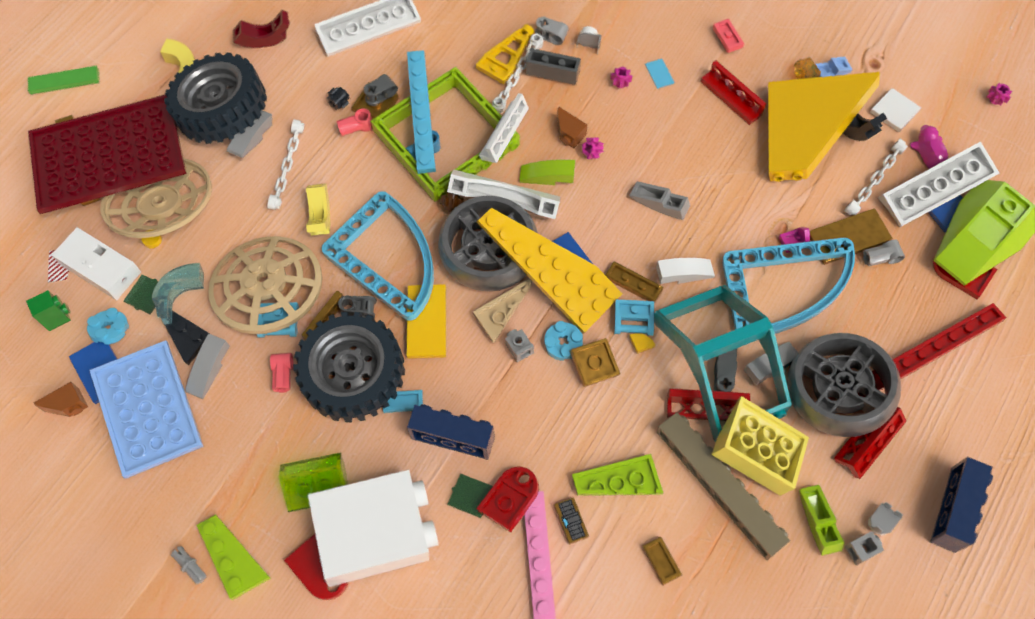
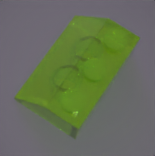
(309, 477)

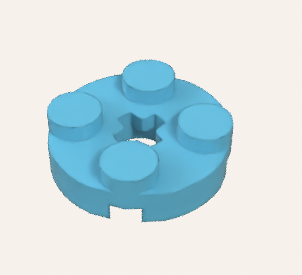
(112, 317)
(562, 330)

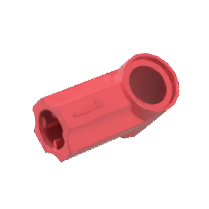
(357, 122)
(281, 365)

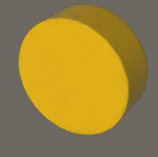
(152, 242)

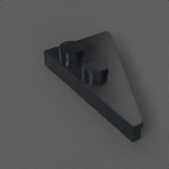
(186, 337)

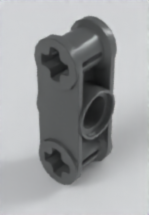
(725, 371)

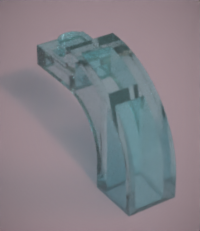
(172, 285)

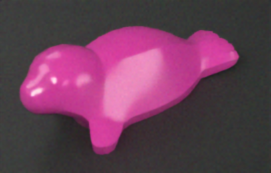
(930, 146)

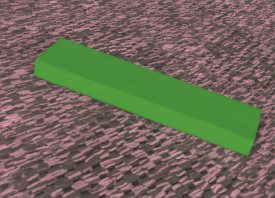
(63, 80)

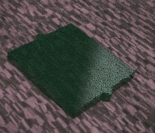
(141, 294)
(468, 495)

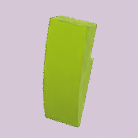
(548, 172)
(821, 520)

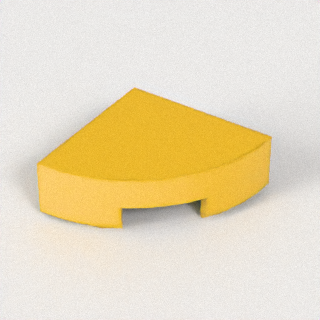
(641, 342)

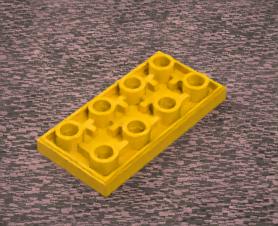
(428, 331)

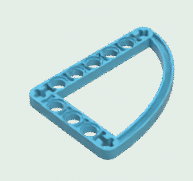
(340, 249)
(798, 256)

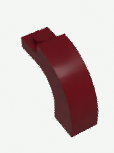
(262, 35)

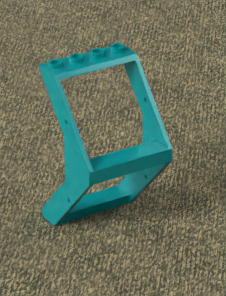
(695, 355)

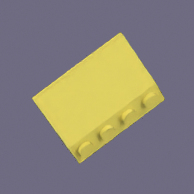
(761, 447)

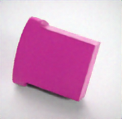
(798, 235)

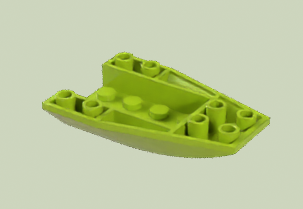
(985, 230)

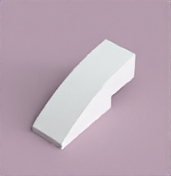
(684, 270)

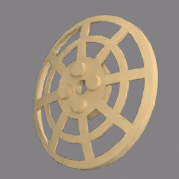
(150, 209)
(269, 288)

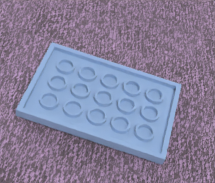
(146, 409)

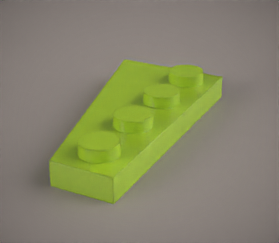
(626, 477)
(232, 560)

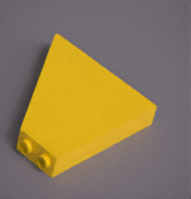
(810, 118)

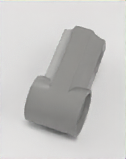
(888, 252)

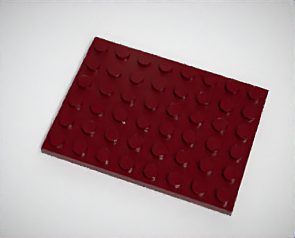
(104, 154)

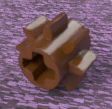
(450, 201)

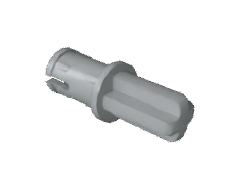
(188, 565)

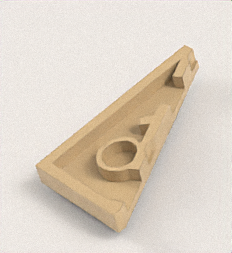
(497, 313)

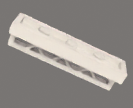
(504, 130)

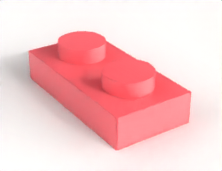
(728, 35)

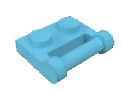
(634, 311)
(277, 315)

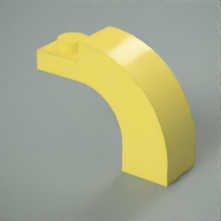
(177, 53)
(318, 209)

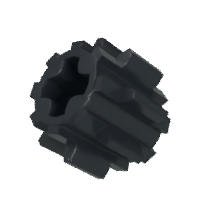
(338, 98)

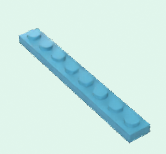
(421, 112)

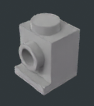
(521, 350)
(857, 552)

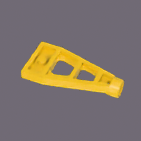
(497, 69)

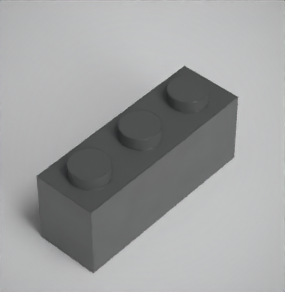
(553, 66)

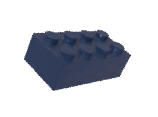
(451, 431)
(962, 505)

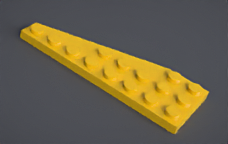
(565, 278)

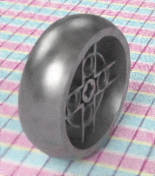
(461, 263)
(861, 355)

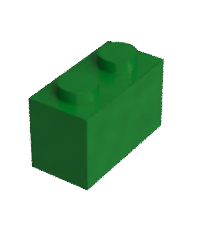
(49, 310)

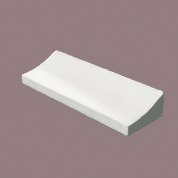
(366, 24)
(939, 184)

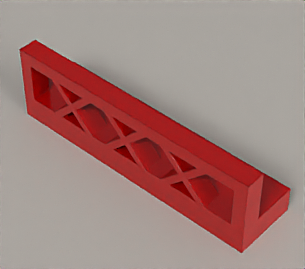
(732, 95)
(693, 397)
(875, 443)

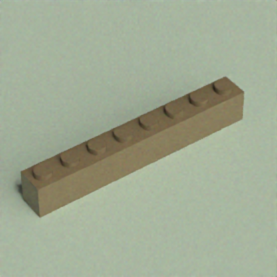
(723, 486)

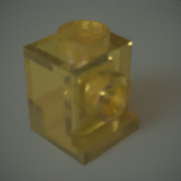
(806, 69)

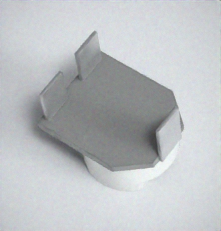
(589, 38)
(884, 519)

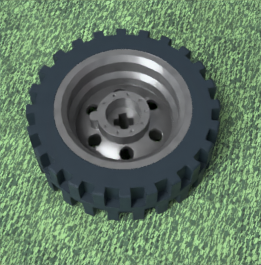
(216, 98)
(337, 337)

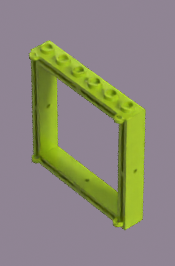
(473, 165)

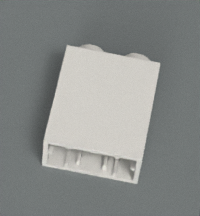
(371, 527)

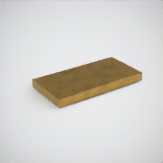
(863, 229)

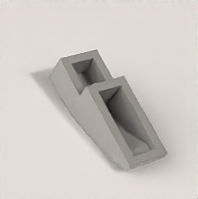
(251, 137)
(660, 200)
(206, 366)
(760, 368)

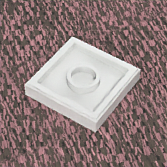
(897, 109)

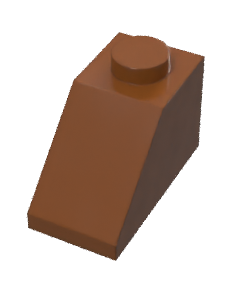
(570, 128)
(64, 401)

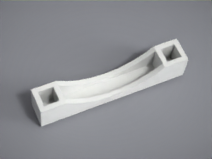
(529, 199)

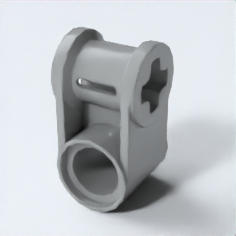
(553, 30)

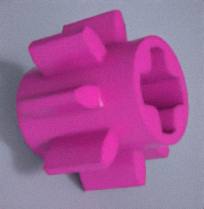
(621, 77)
(999, 94)
(592, 148)

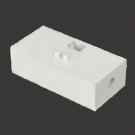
(96, 263)

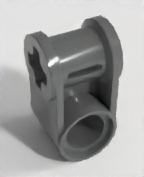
(381, 88)
(361, 304)

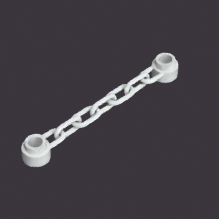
(536, 42)
(899, 147)
(274, 201)

